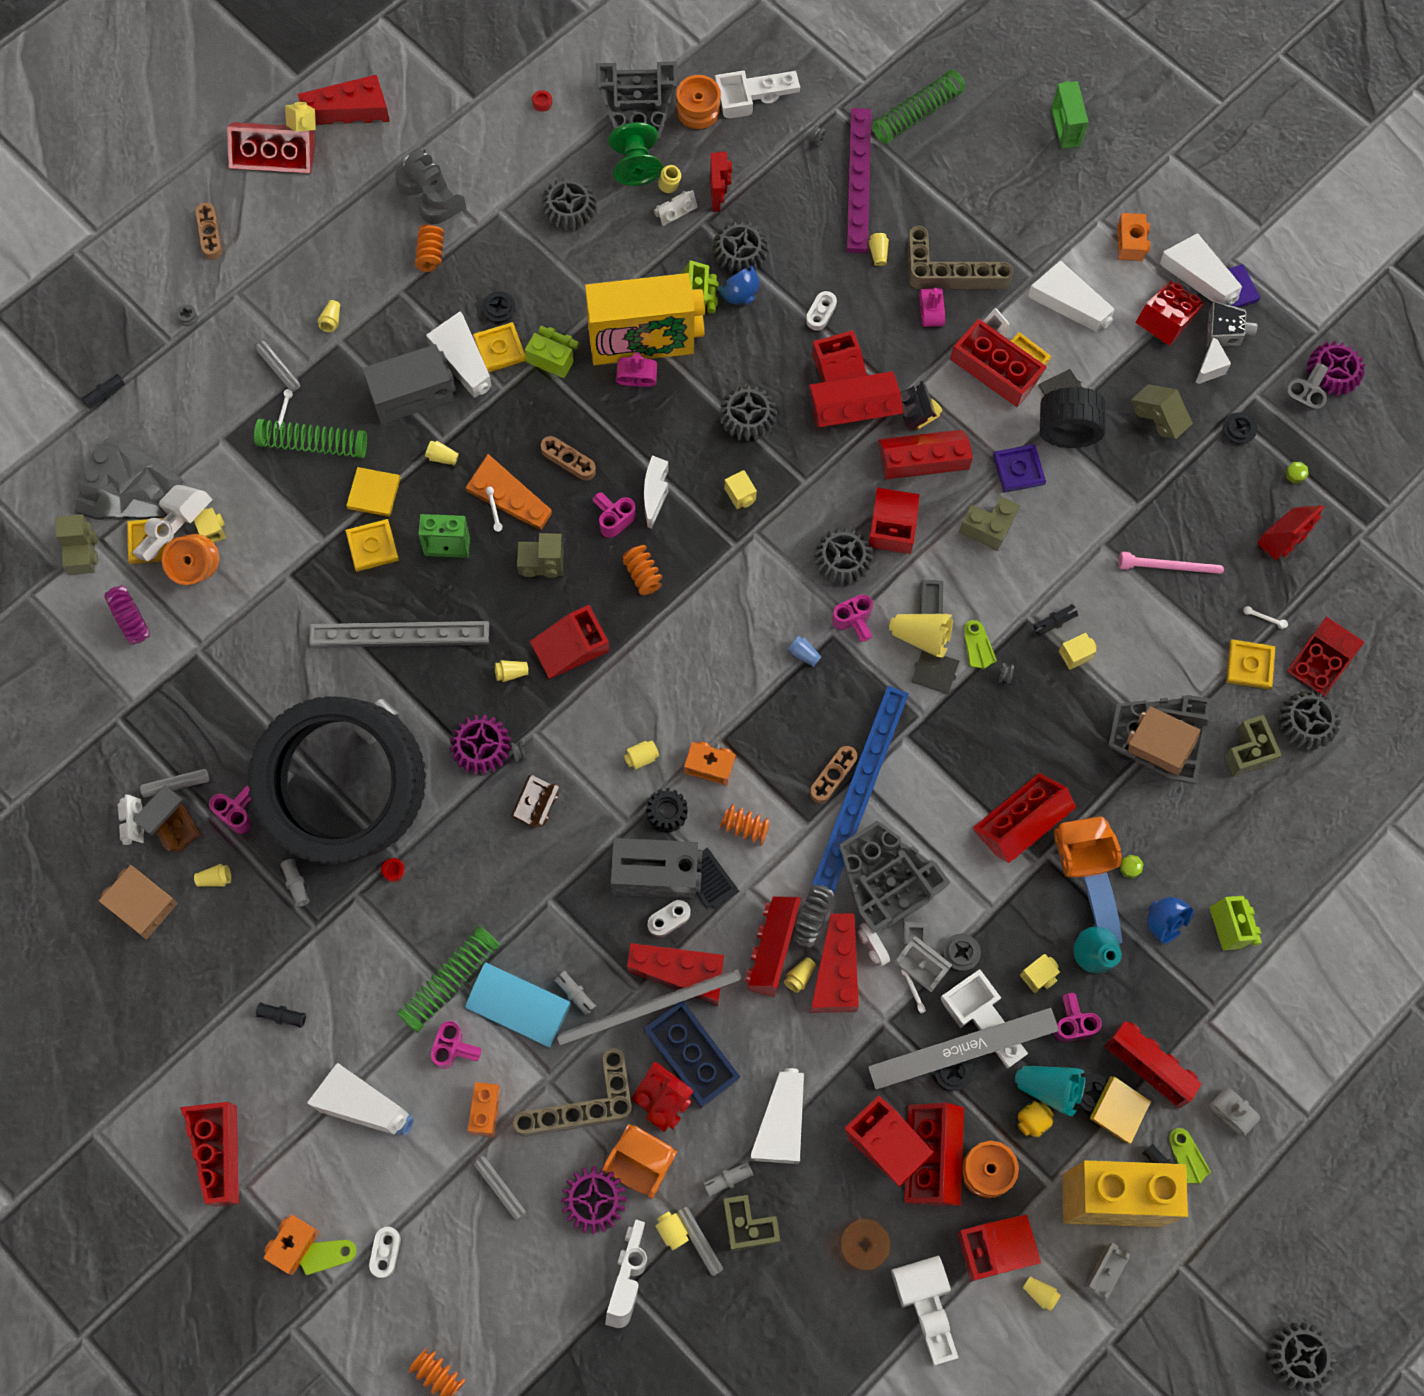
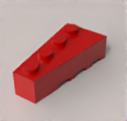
(348, 102)
(676, 967)
(837, 973)
(215, 1150)

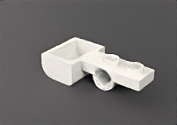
(739, 91)
(181, 506)
(974, 1002)
(922, 1285)
(626, 1290)

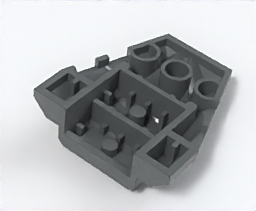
(637, 94)
(123, 483)
(1189, 709)
(888, 876)

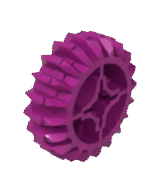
(1337, 360)
(127, 614)
(462, 740)
(605, 1200)

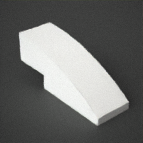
(655, 489)

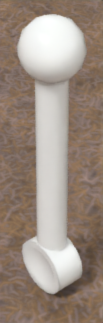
(288, 394)
(497, 526)
(1281, 624)
(921, 1008)

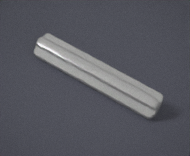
(277, 366)
(175, 782)
(499, 1188)
(699, 1241)

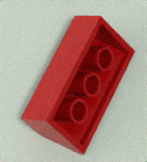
(270, 148)
(997, 362)
(855, 399)
(925, 454)
(1025, 817)
(773, 945)
(1153, 1064)
(940, 1177)

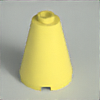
(924, 631)

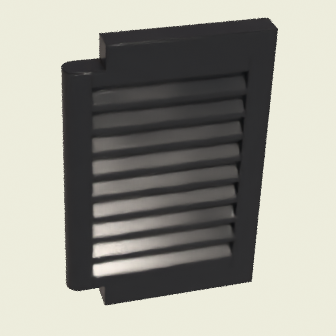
(715, 883)

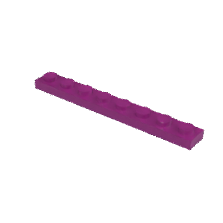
(859, 180)

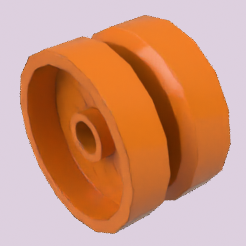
(698, 101)
(190, 559)
(1002, 1163)

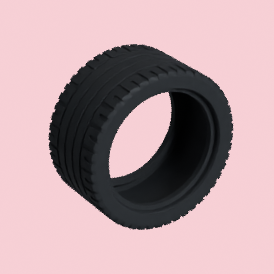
(270, 784)

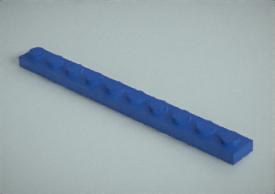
(861, 786)

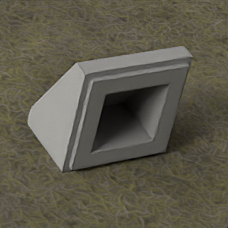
(914, 927)

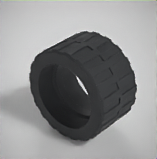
(1072, 417)

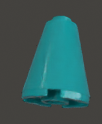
(1097, 950)
(1053, 1086)

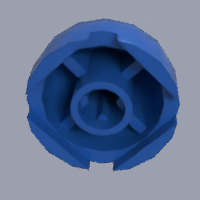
(741, 287)
(1167, 917)

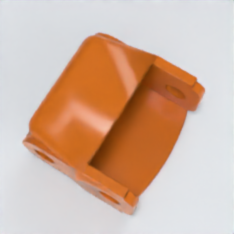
(1087, 847)
(640, 1161)

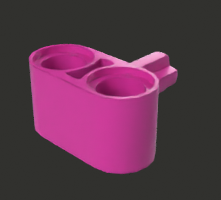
(932, 307)
(636, 371)
(613, 514)
(856, 617)
(233, 810)
(1075, 1021)
(452, 1046)

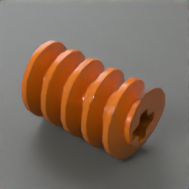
(429, 248)
(641, 570)
(745, 824)
(435, 1374)

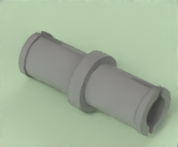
(295, 882)
(575, 993)
(728, 1179)

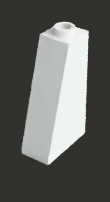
(1202, 270)
(1072, 297)
(461, 354)
(354, 1100)
(781, 1127)

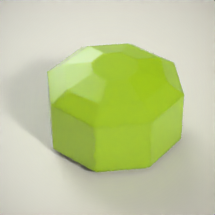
(1297, 472)
(1131, 866)

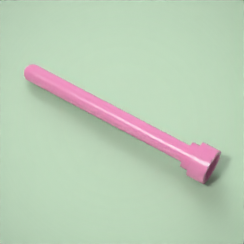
(1128, 561)

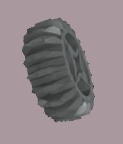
(568, 204)
(735, 240)
(763, 410)
(839, 552)
(1326, 723)
(812, 915)
(1307, 1365)

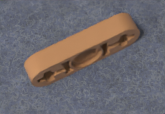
(214, 237)
(573, 466)
(848, 765)

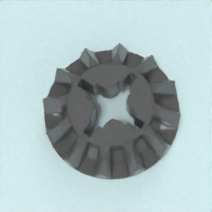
(962, 941)

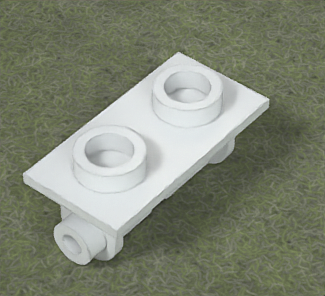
(676, 208)
(127, 810)

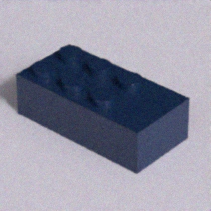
(691, 1053)

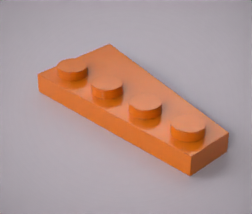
(508, 493)

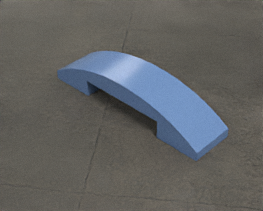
(1103, 903)

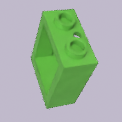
(1069, 114)
(454, 537)

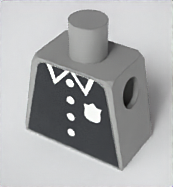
(1228, 325)

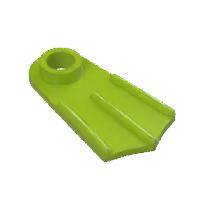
(978, 646)
(1188, 1154)
(327, 1255)

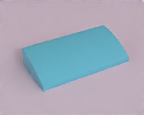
(517, 1005)

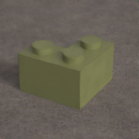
(1165, 408)
(990, 527)
(77, 544)
(541, 557)
(1257, 747)
(744, 1231)

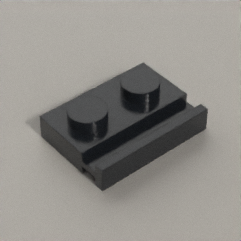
(916, 406)

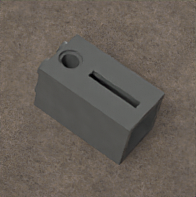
(409, 383)
(655, 868)

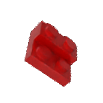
(719, 178)
(662, 1097)

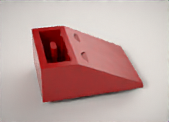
(1169, 312)
(838, 357)
(894, 520)
(1290, 530)
(570, 642)
(1325, 656)
(888, 1141)
(998, 1247)

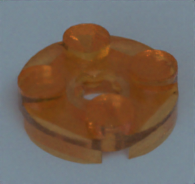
(876, 1235)

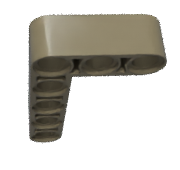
(950, 270)
(583, 1108)

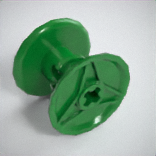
(634, 142)

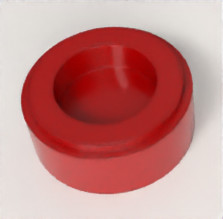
(542, 100)
(393, 870)

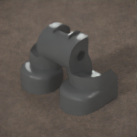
(419, 176)

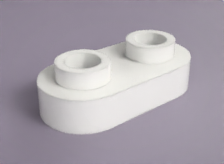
(821, 312)
(669, 918)
(878, 952)
(384, 1252)

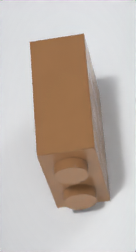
(1163, 740)
(138, 901)

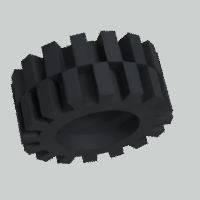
(667, 823)

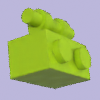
(702, 280)
(549, 354)
(1235, 923)

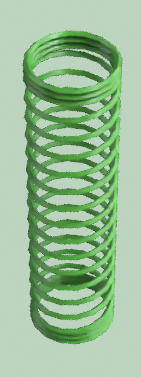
(949, 85)
(261, 436)
(410, 1019)

